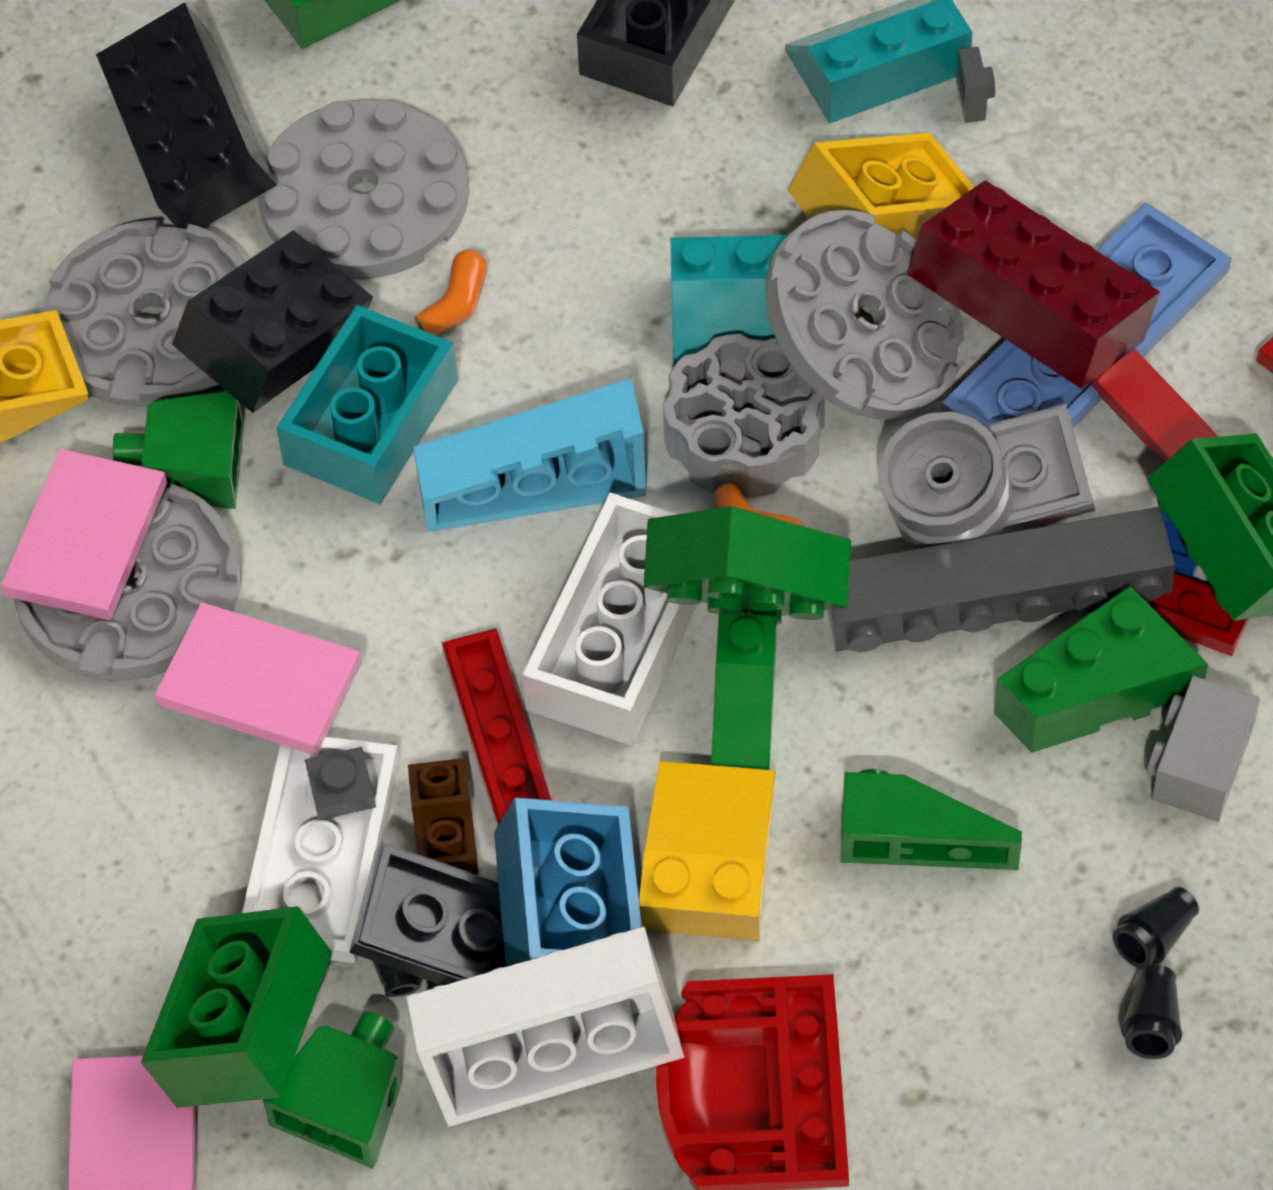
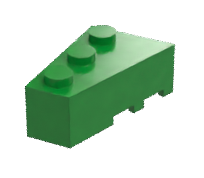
(1096, 673)

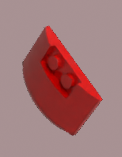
(756, 1085)

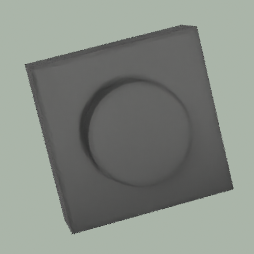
(974, 84)
(340, 783)

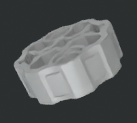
(733, 408)

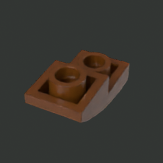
(443, 813)

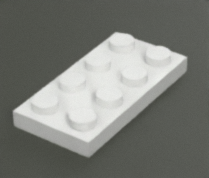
(324, 861)

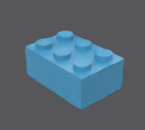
(564, 876)

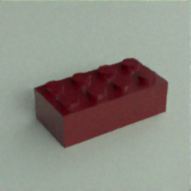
(1033, 283)

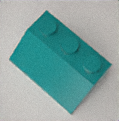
(881, 56)
(719, 289)

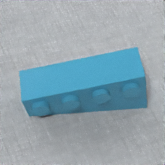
(536, 461)

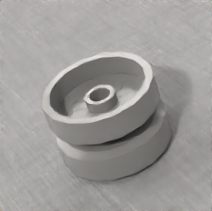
(945, 480)

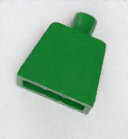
(193, 443)
(341, 1090)

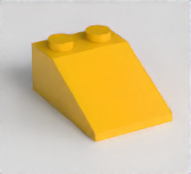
(891, 177)
(36, 373)
(707, 850)

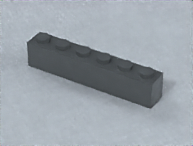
(1003, 579)

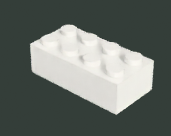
(607, 632)
(544, 1027)

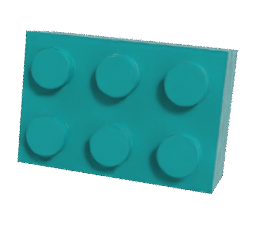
(367, 404)

